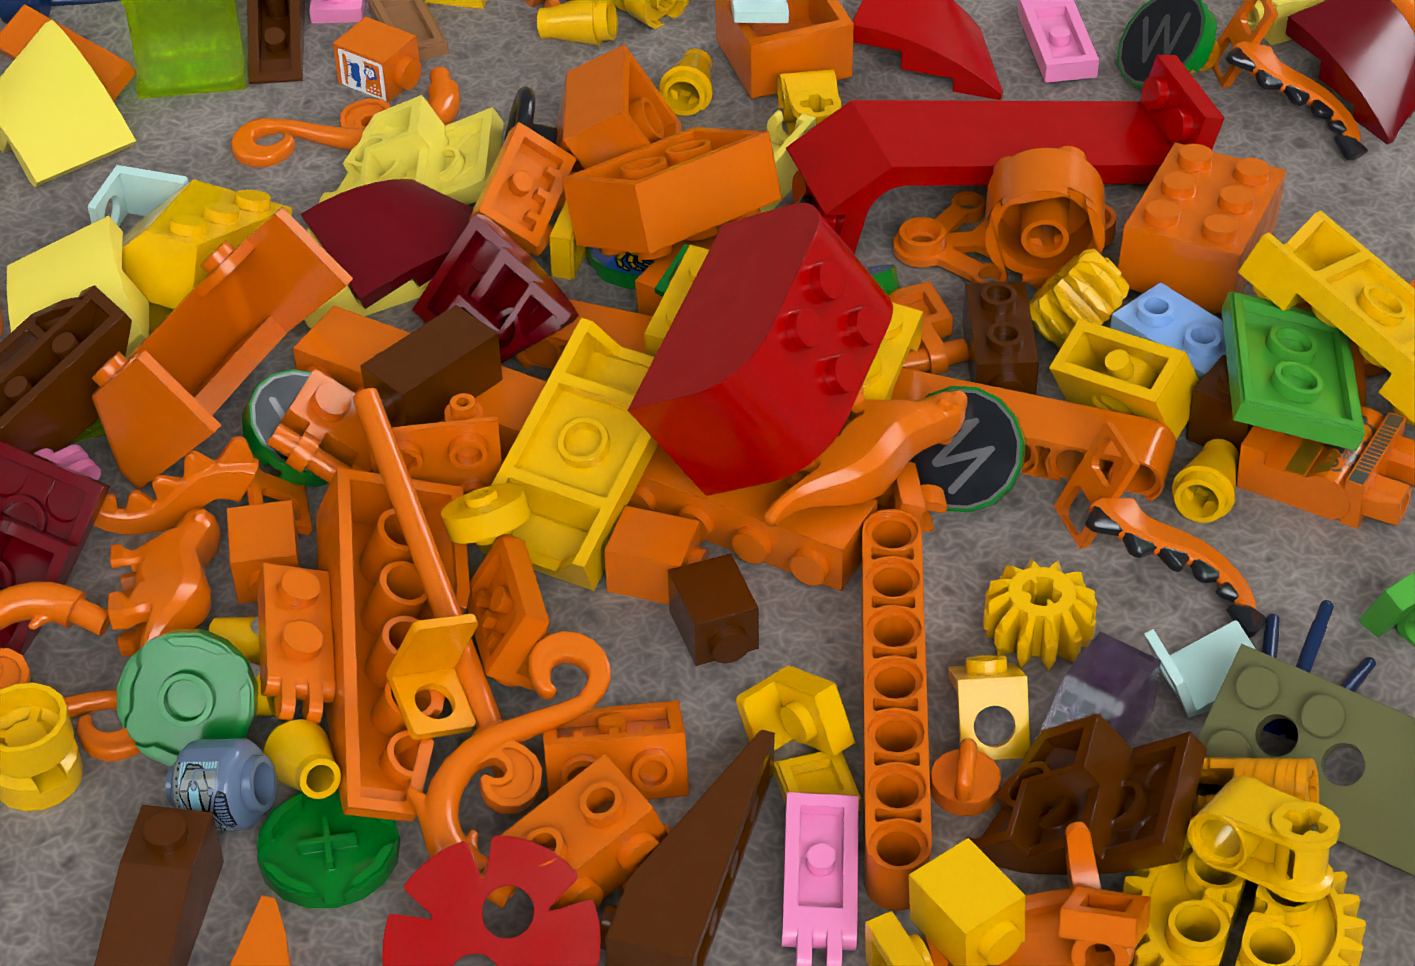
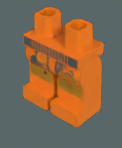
(1333, 478)

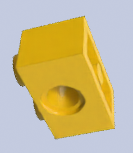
(1125, 374)

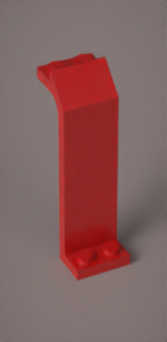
(952, 142)

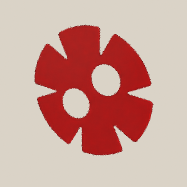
(455, 895)

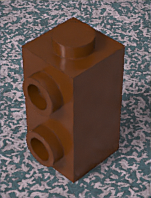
(1000, 336)
(433, 365)

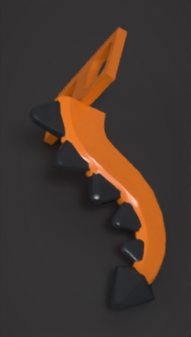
(1274, 75)
(1146, 535)

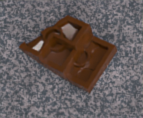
(1086, 772)

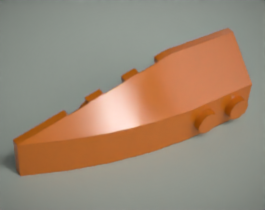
(372, 608)

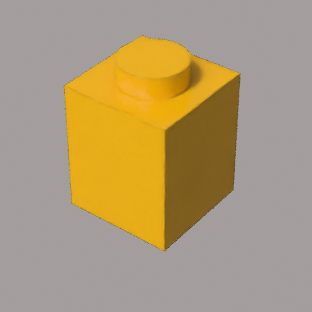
(967, 907)

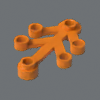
(933, 242)

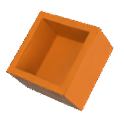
(812, 40)

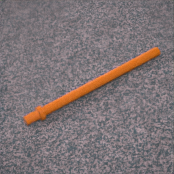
(424, 552)

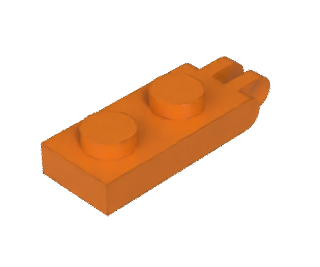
(296, 639)

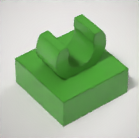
(1393, 609)

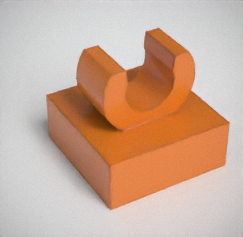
(913, 498)
(1104, 918)

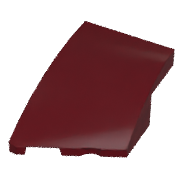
(1363, 57)
(388, 234)
(499, 287)
(42, 525)

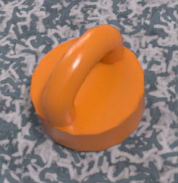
(965, 780)

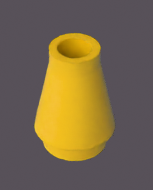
(579, 21)
(688, 83)
(1208, 483)
(303, 758)

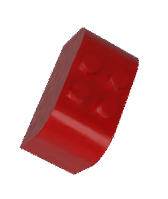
(764, 352)

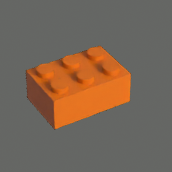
(672, 191)
(1200, 224)

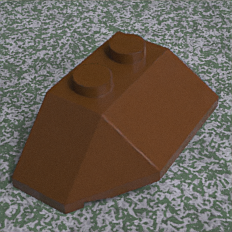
(51, 366)

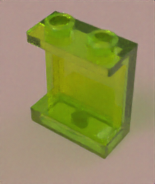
(186, 46)

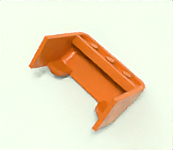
(172, 384)

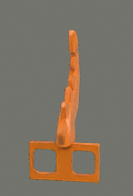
(202, 483)

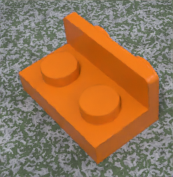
(526, 188)
(507, 611)
(640, 739)

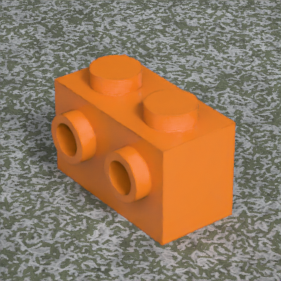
(597, 828)

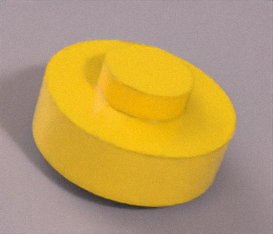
(486, 514)

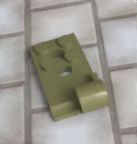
(1375, 810)

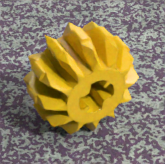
(1081, 289)
(1040, 613)

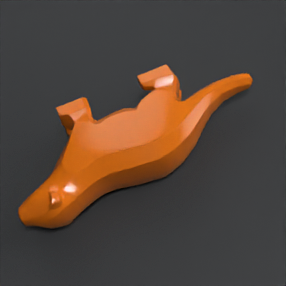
(871, 451)
(168, 582)

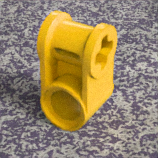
(807, 93)
(1264, 835)

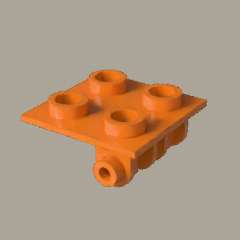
(452, 452)

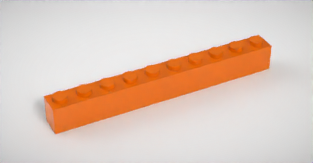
(811, 543)

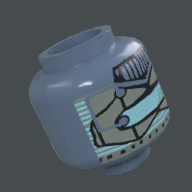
(224, 779)

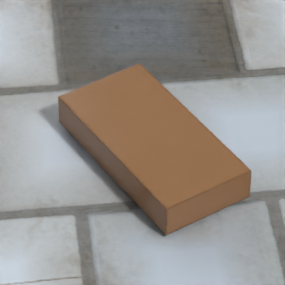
(414, 18)

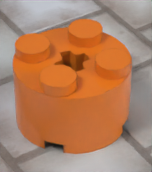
(1043, 211)

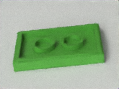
(1291, 372)

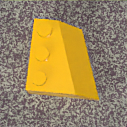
(174, 239)

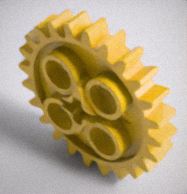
(1203, 904)

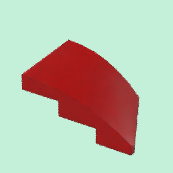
(933, 39)

